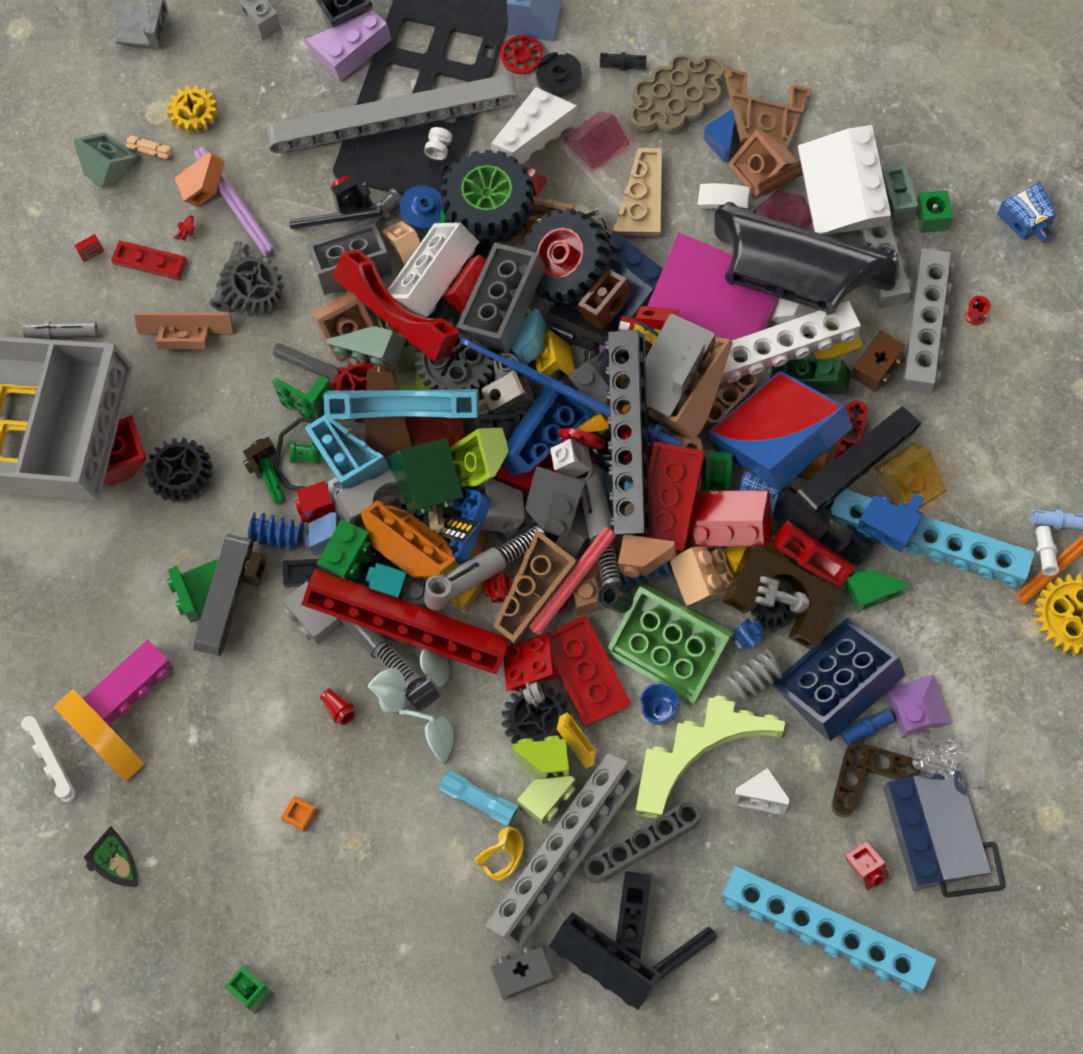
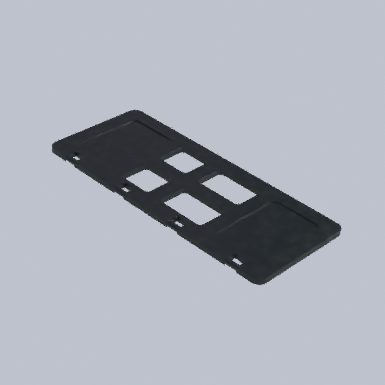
(397, 156)

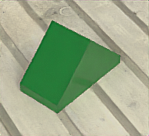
(248, 989)

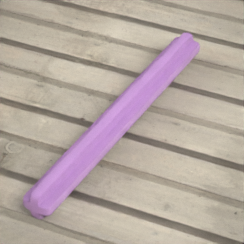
(241, 211)

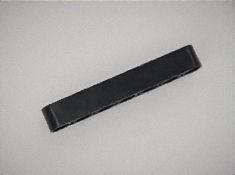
(857, 461)

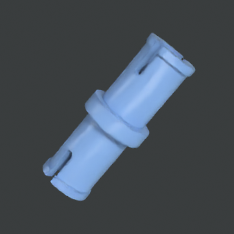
(1057, 519)

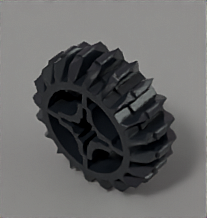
(164, 459)
(526, 722)

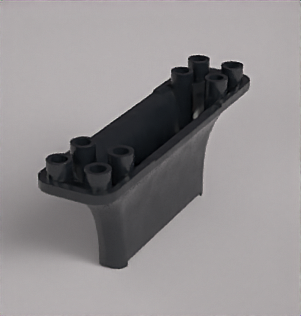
(798, 261)

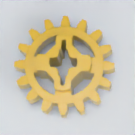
(181, 106)

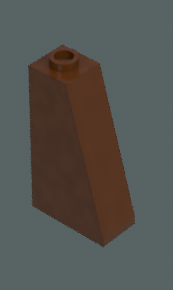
(386, 433)

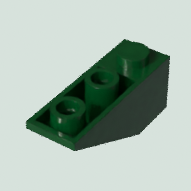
(822, 375)

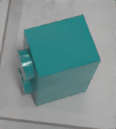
(385, 579)

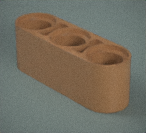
(737, 392)

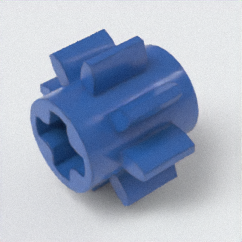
(748, 634)

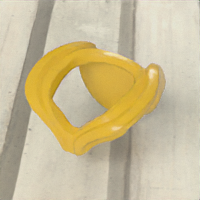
(510, 842)

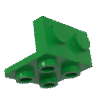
(308, 405)
(347, 552)
(192, 588)

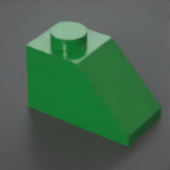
(872, 588)

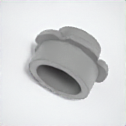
(533, 694)

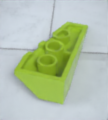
(479, 456)

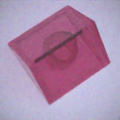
(597, 139)

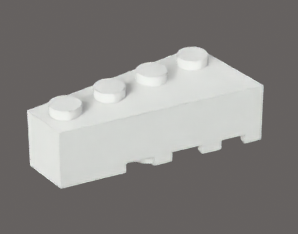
(534, 124)

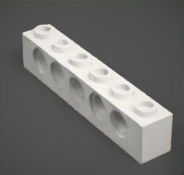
(792, 332)

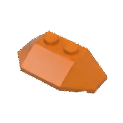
(406, 540)

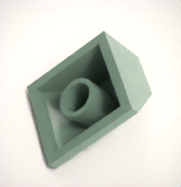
(104, 158)

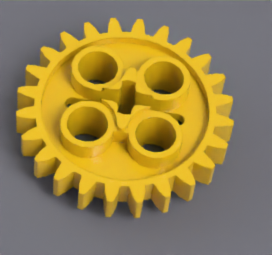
(1055, 623)

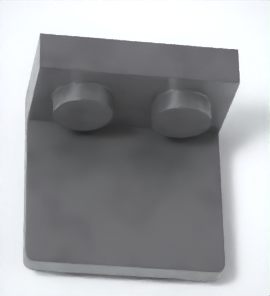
(142, 24)

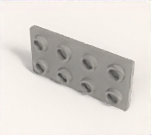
(674, 362)

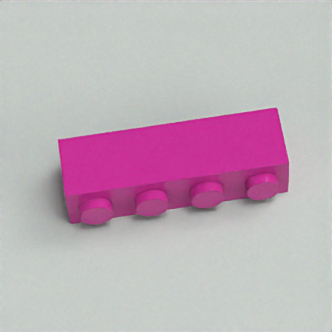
(128, 683)

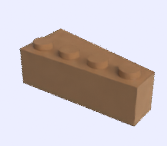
(538, 578)

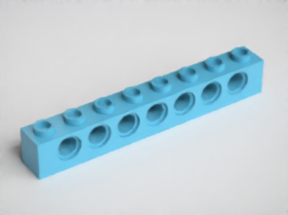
(1017, 558)
(918, 963)

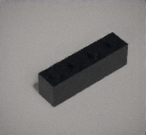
(605, 961)

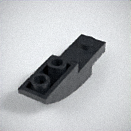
(825, 528)

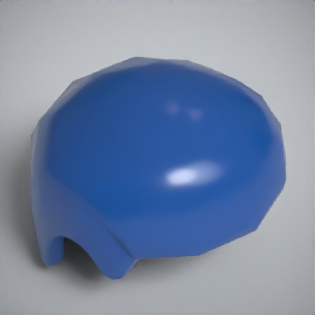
(659, 703)

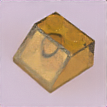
(910, 473)

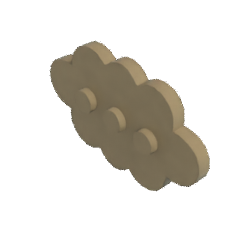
(676, 94)

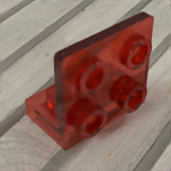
(431, 429)

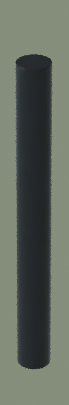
(335, 217)

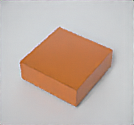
(298, 813)

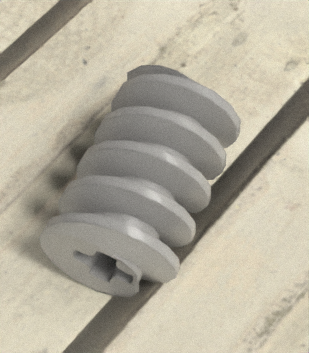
(753, 675)

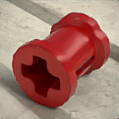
(977, 311)

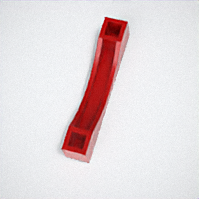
(361, 278)

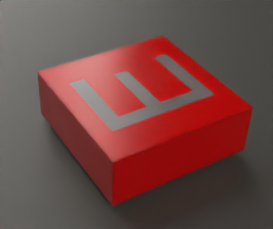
(89, 248)

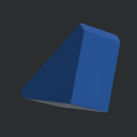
(719, 134)

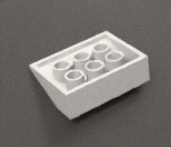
(844, 181)

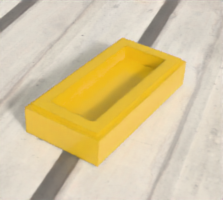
(576, 740)

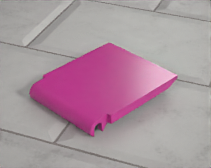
(697, 287)

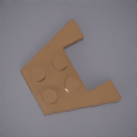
(759, 114)

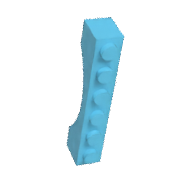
(387, 403)

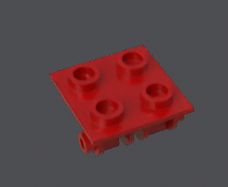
(529, 663)

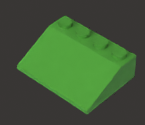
(669, 642)

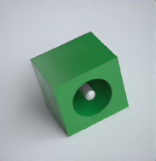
(934, 211)

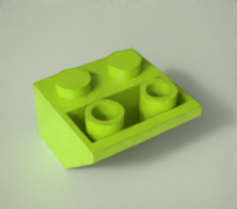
(543, 758)

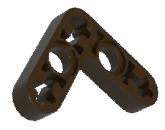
(866, 764)

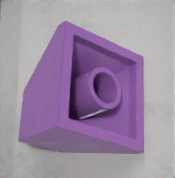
(917, 706)

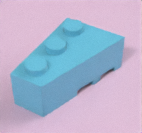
(345, 454)

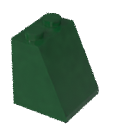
(426, 476)

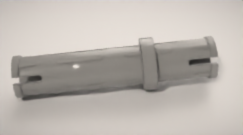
(70, 329)

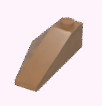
(700, 393)

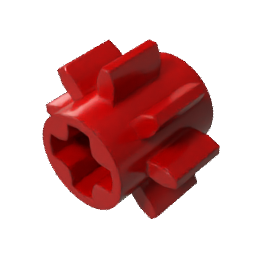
(498, 587)

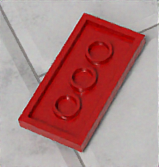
(673, 490)
(586, 672)

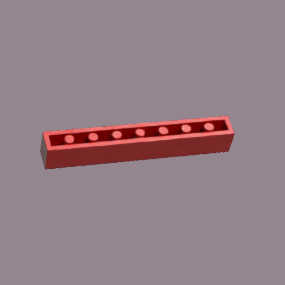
(405, 621)

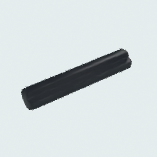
(685, 952)

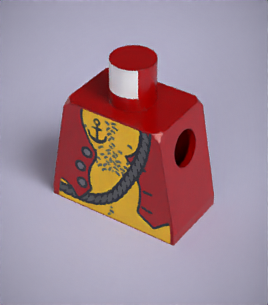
(648, 321)

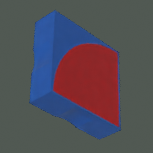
(780, 429)

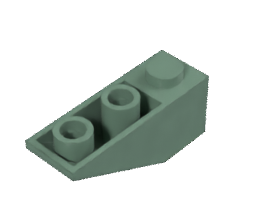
(371, 343)

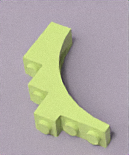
(721, 726)

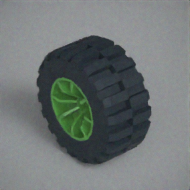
(488, 196)

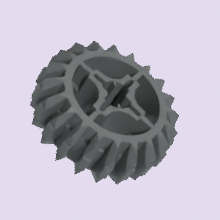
(232, 280)

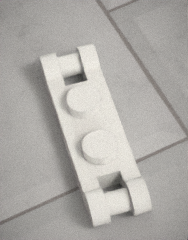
(54, 768)

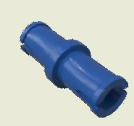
(867, 726)

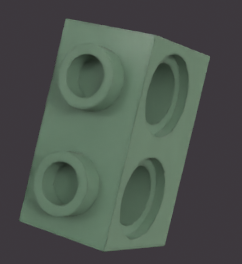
(900, 193)

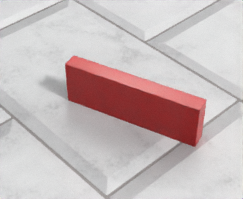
(149, 260)

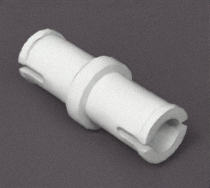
(1047, 550)

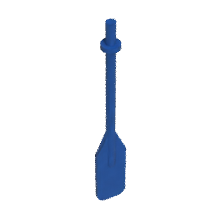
(653, 433)

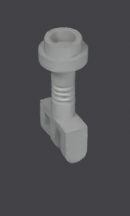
(797, 602)

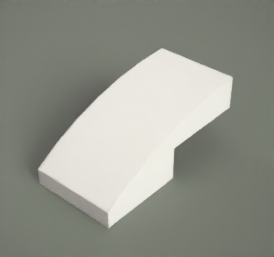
(717, 194)

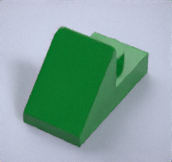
(718, 471)

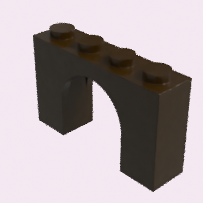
(822, 595)

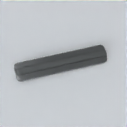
(305, 361)

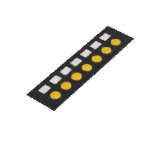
(457, 527)

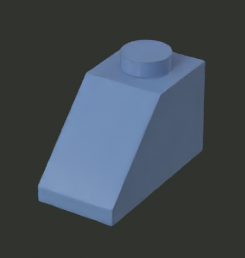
(320, 533)

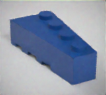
(540, 429)

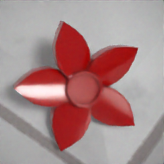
(185, 228)

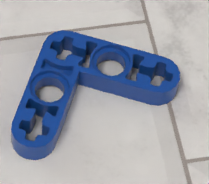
(474, 512)

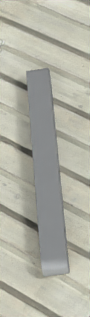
(392, 113)

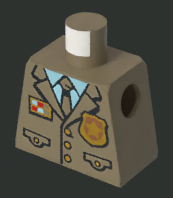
(506, 395)

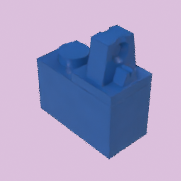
(891, 523)

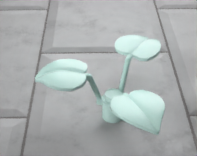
(390, 690)

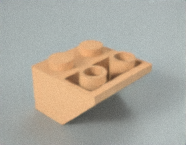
(701, 574)

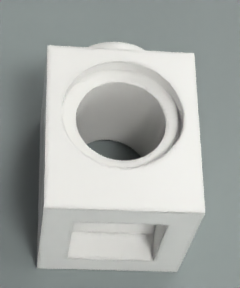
(571, 458)

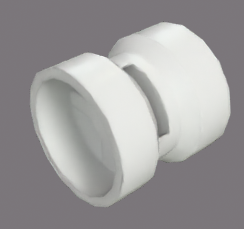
(438, 142)

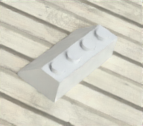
(433, 267)

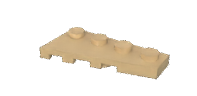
(642, 199)

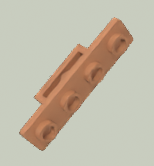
(183, 329)

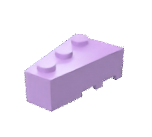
(349, 44)

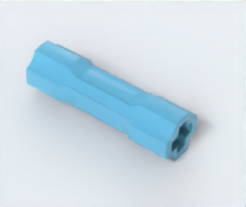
(495, 807)

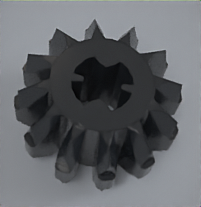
(780, 617)

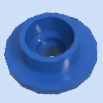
(417, 215)

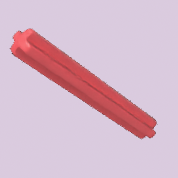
(572, 580)

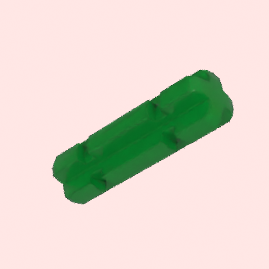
(271, 481)

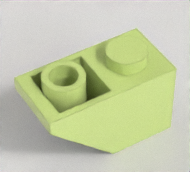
(545, 795)

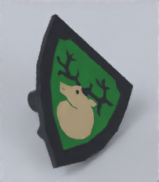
(112, 859)

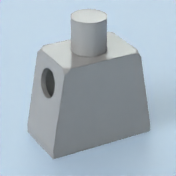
(506, 507)

